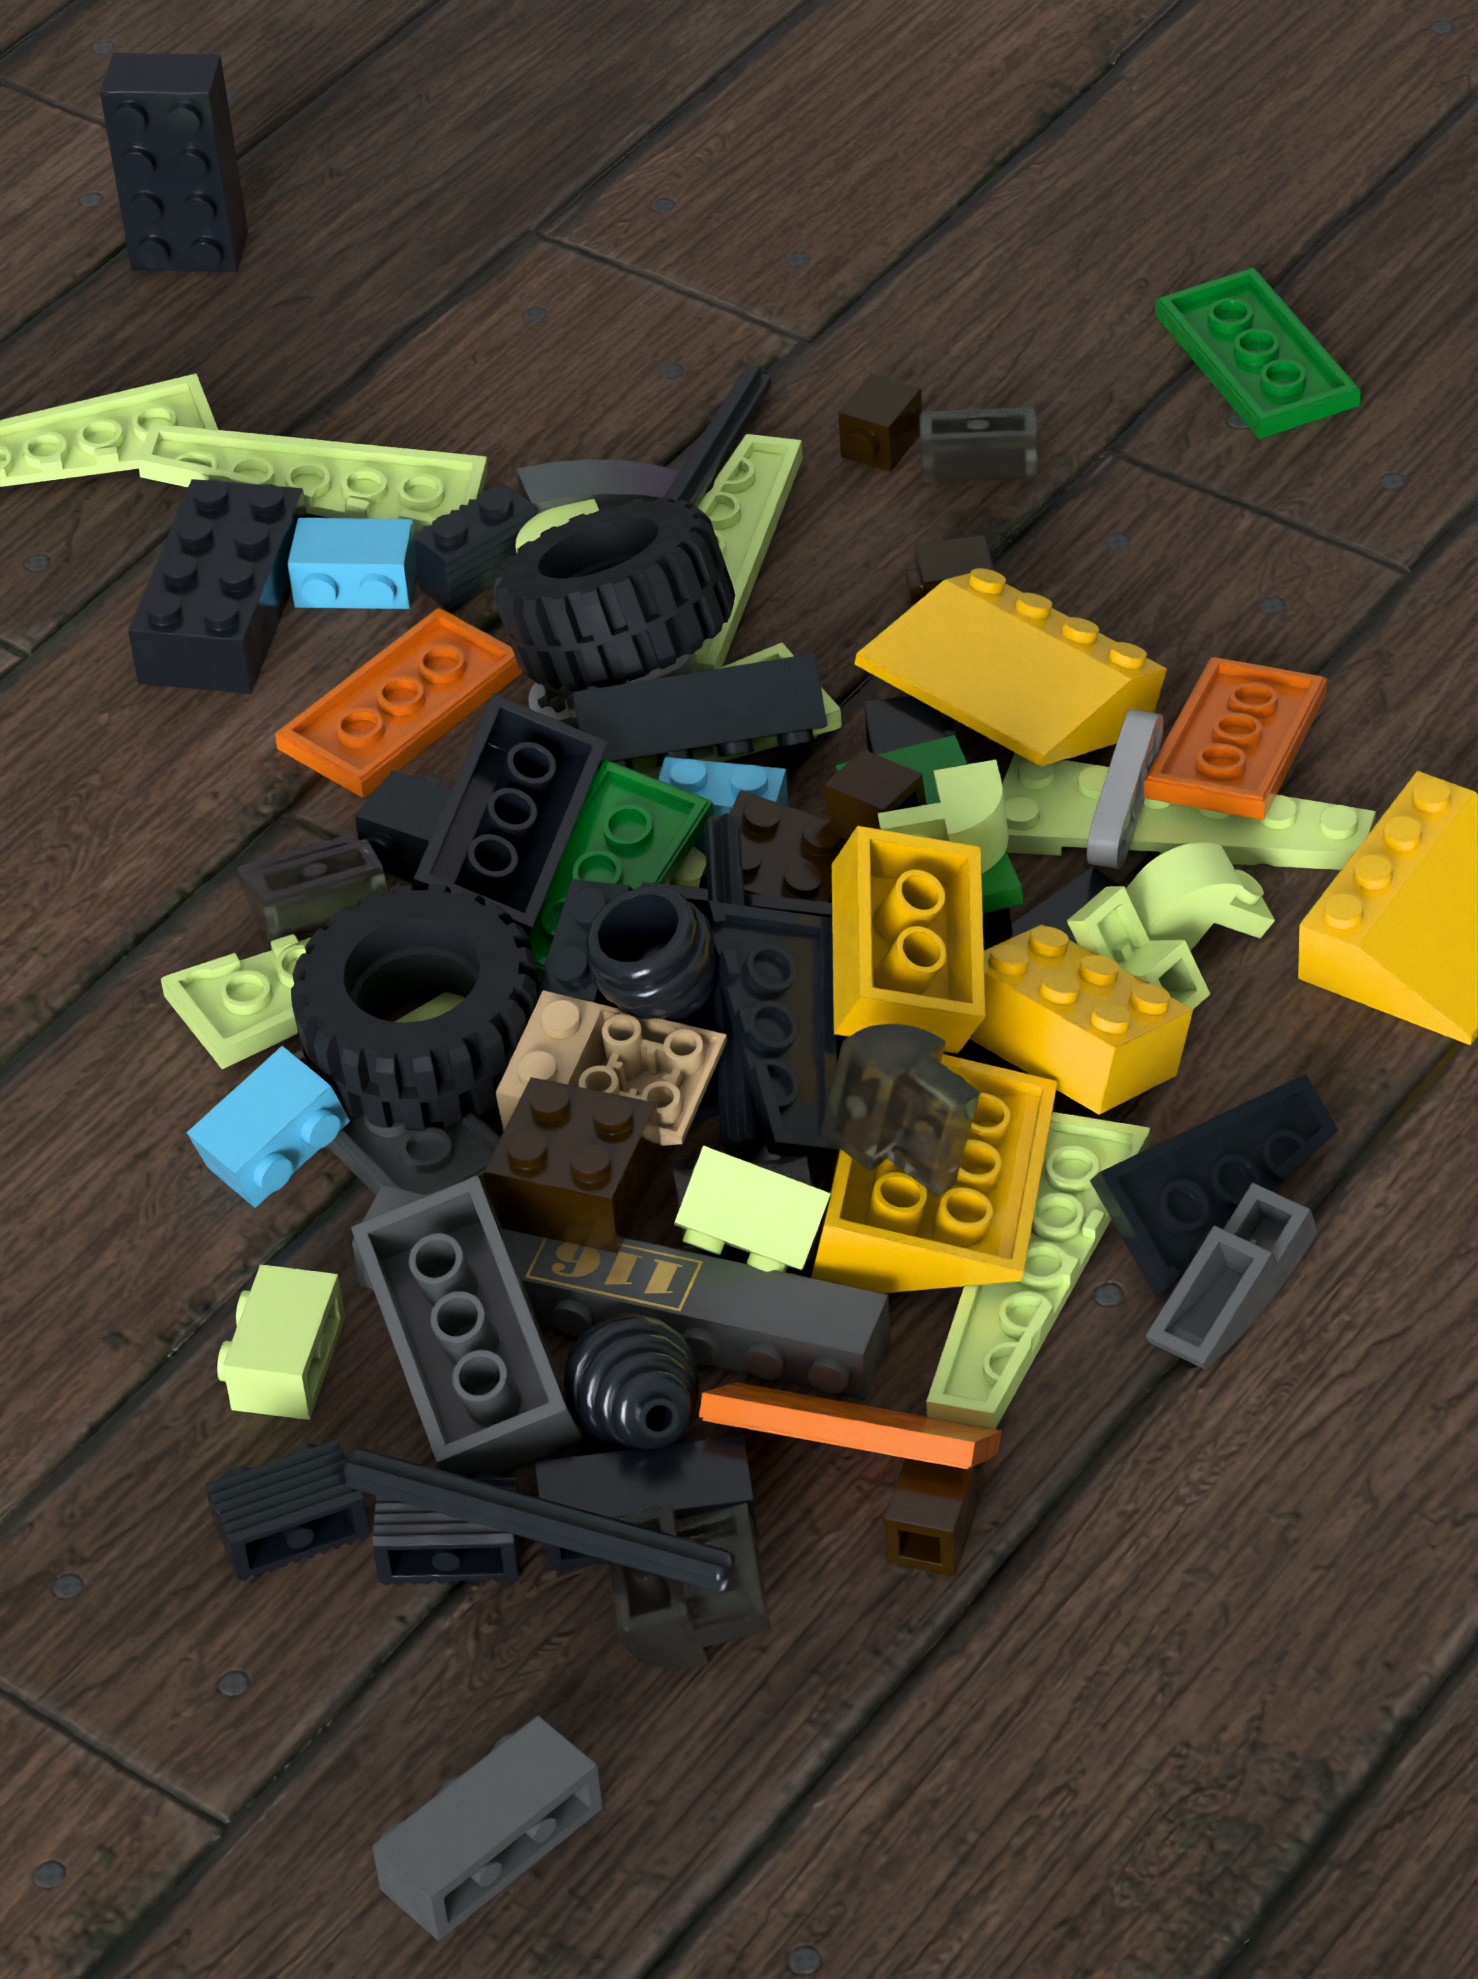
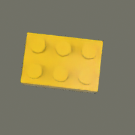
(908, 935)
(1079, 1019)

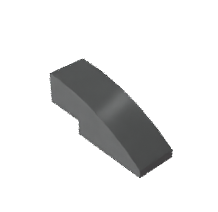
(597, 479)
(1234, 1277)

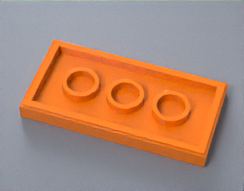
(399, 702)
(1236, 738)
(850, 1425)

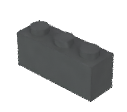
(487, 1827)

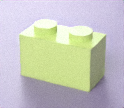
(750, 1211)
(282, 1342)

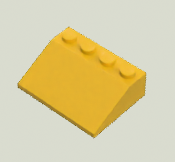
(1014, 668)
(1405, 914)
(899, 1237)

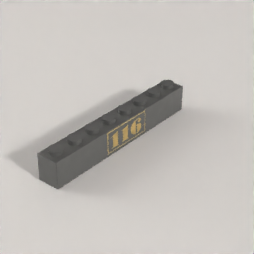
(723, 1308)

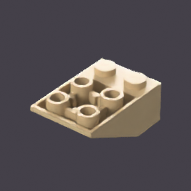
(614, 1054)

